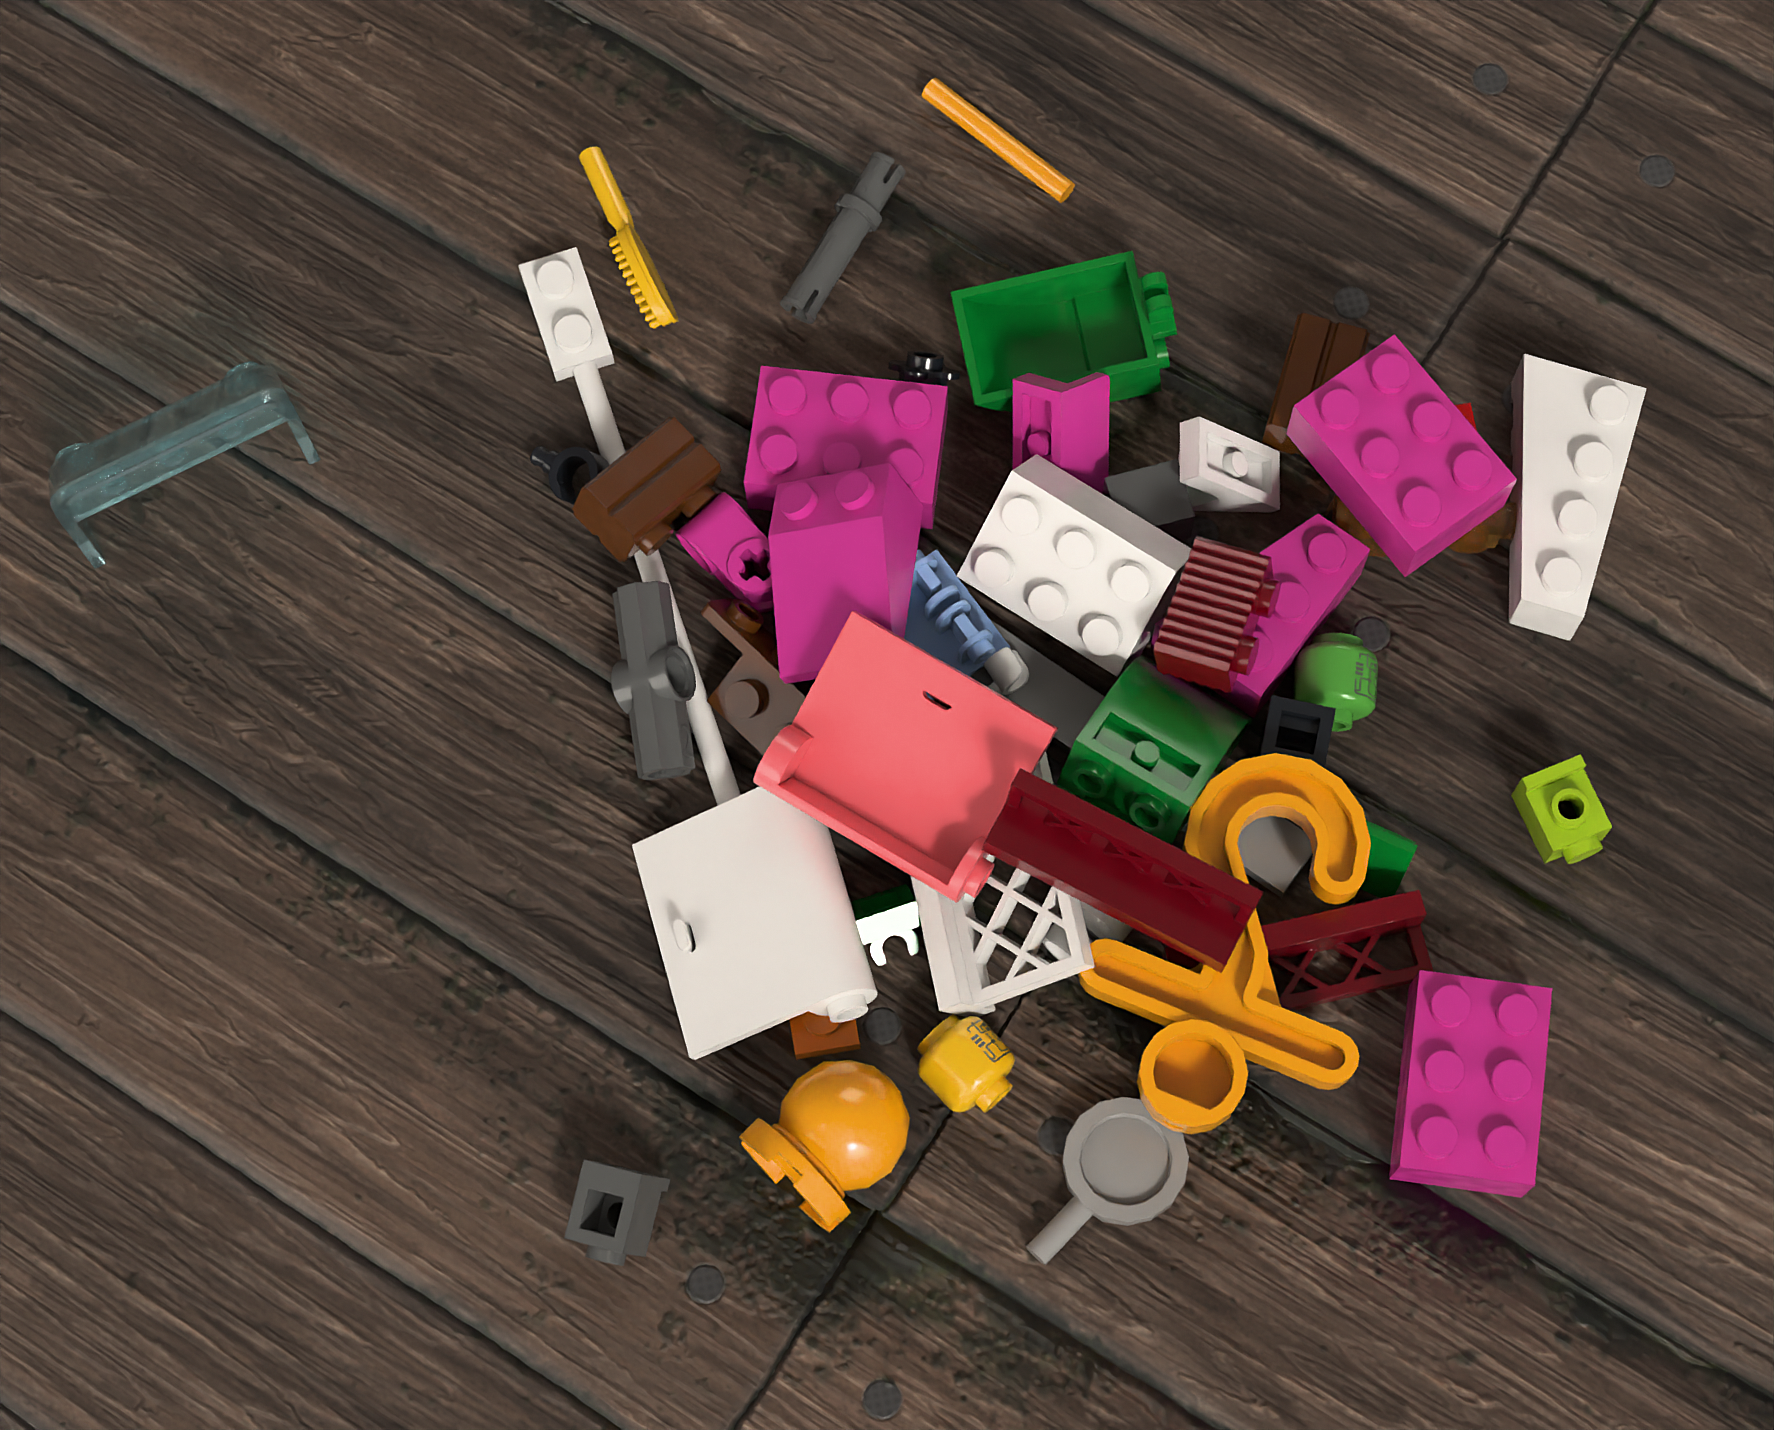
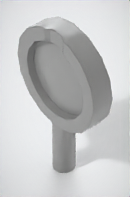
(1117, 1169)

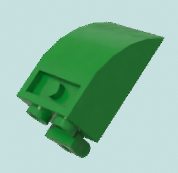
(1067, 328)
(1152, 749)

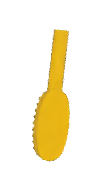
(631, 252)

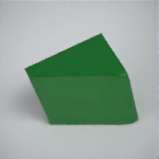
(1387, 861)

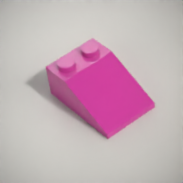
(837, 550)

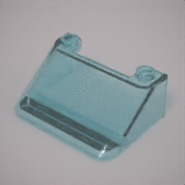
(165, 444)

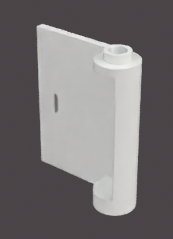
(764, 920)

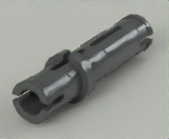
(854, 218)

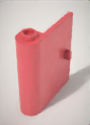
(898, 766)

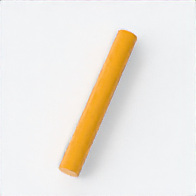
(998, 140)

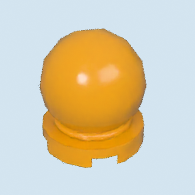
(834, 1135)

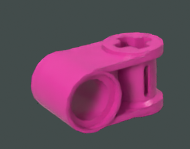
(731, 548)

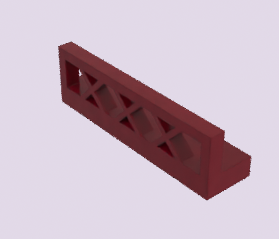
(1121, 870)
(1341, 928)

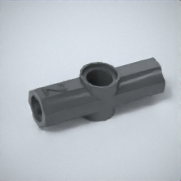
(653, 680)

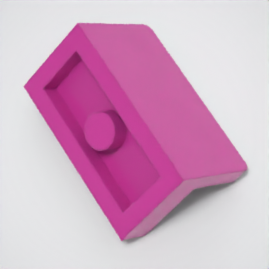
(1064, 424)

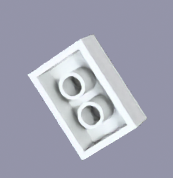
(1075, 564)

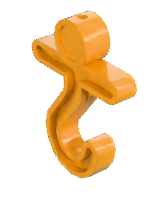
(1214, 1019)

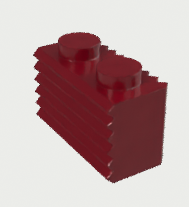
(1215, 615)

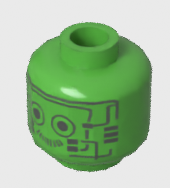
(1338, 675)

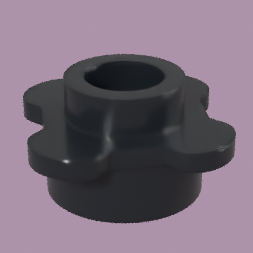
(924, 368)

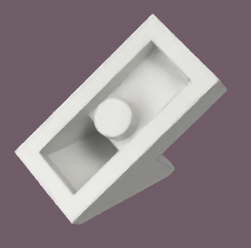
(1227, 469)

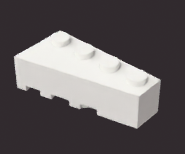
(1568, 465)

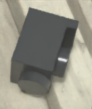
(600, 1196)

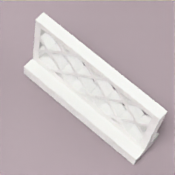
(960, 956)

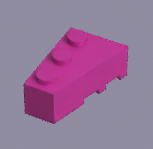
(1315, 572)

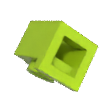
(1552, 833)

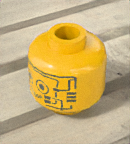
(965, 1064)

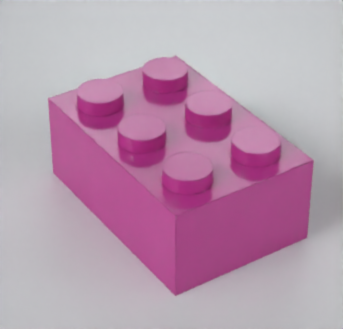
(840, 423)
(1400, 455)
(1471, 1084)

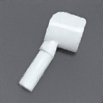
(1007, 671)

